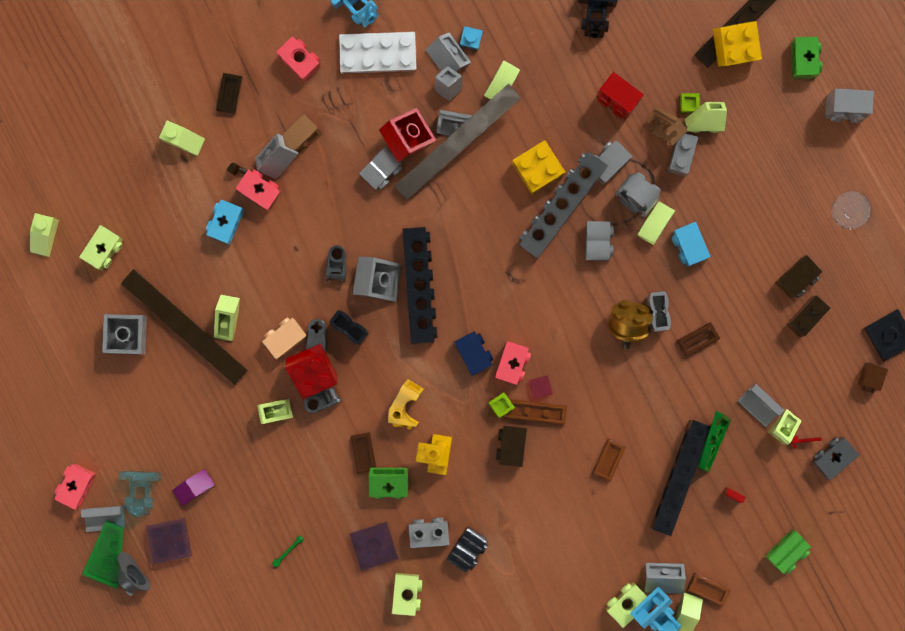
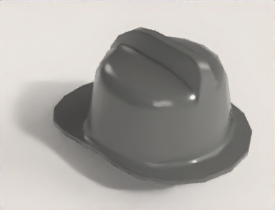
(130, 575)

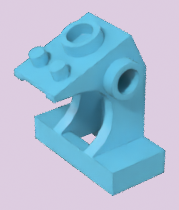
(364, 16)
(660, 617)

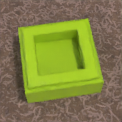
(689, 102)
(501, 405)

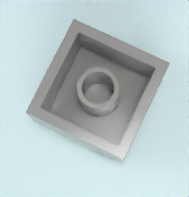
(849, 105)
(124, 334)

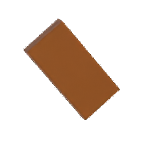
(609, 459)
(708, 589)

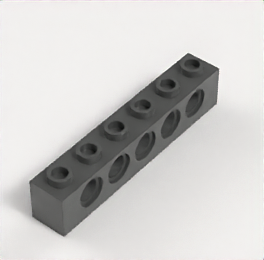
(537, 247)

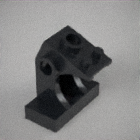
(596, 28)

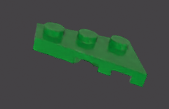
(714, 440)
(103, 561)

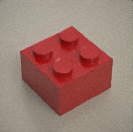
(619, 96)
(407, 135)
(311, 371)

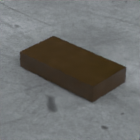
(229, 93)

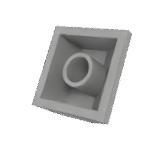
(377, 278)

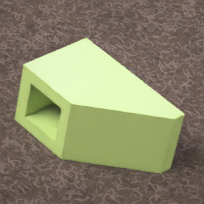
(708, 117)

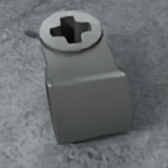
(337, 266)
(316, 338)
(323, 399)

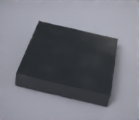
(887, 334)

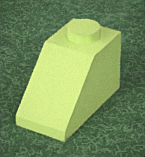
(182, 138)
(42, 234)
(226, 317)

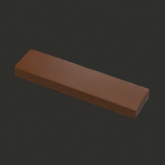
(534, 412)

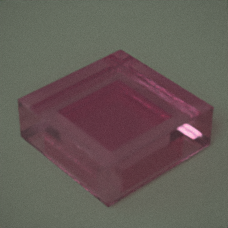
(540, 387)

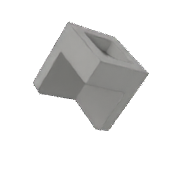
(448, 83)

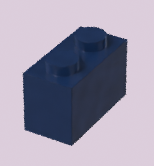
(473, 353)

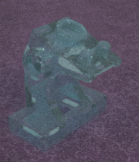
(138, 506)

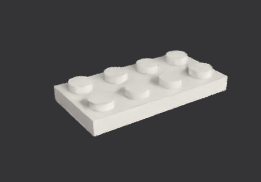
(377, 52)

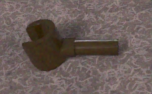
(233, 168)

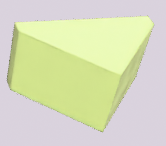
(275, 411)
(785, 427)
(689, 612)

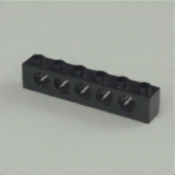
(410, 237)
(680, 477)

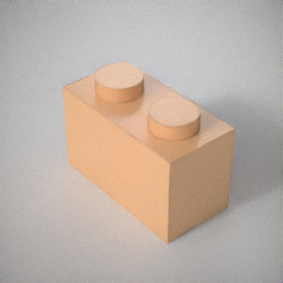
(284, 338)

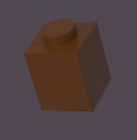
(872, 377)

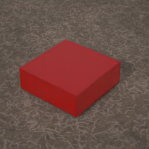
(734, 495)

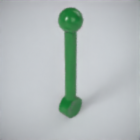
(277, 562)

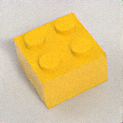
(737, 43)
(538, 167)

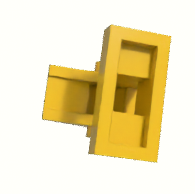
(408, 392)
(435, 454)

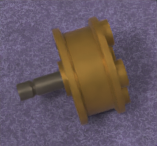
(630, 322)

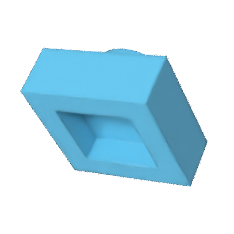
(471, 38)

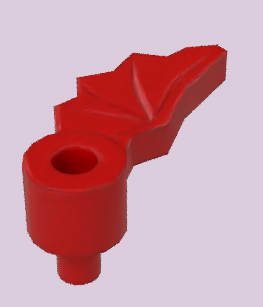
(795, 440)

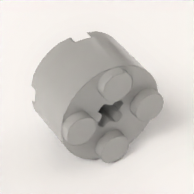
(638, 194)

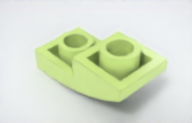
(505, 74)
(656, 223)

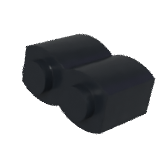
(354, 331)
(467, 549)

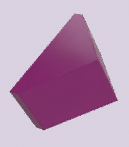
(193, 487)

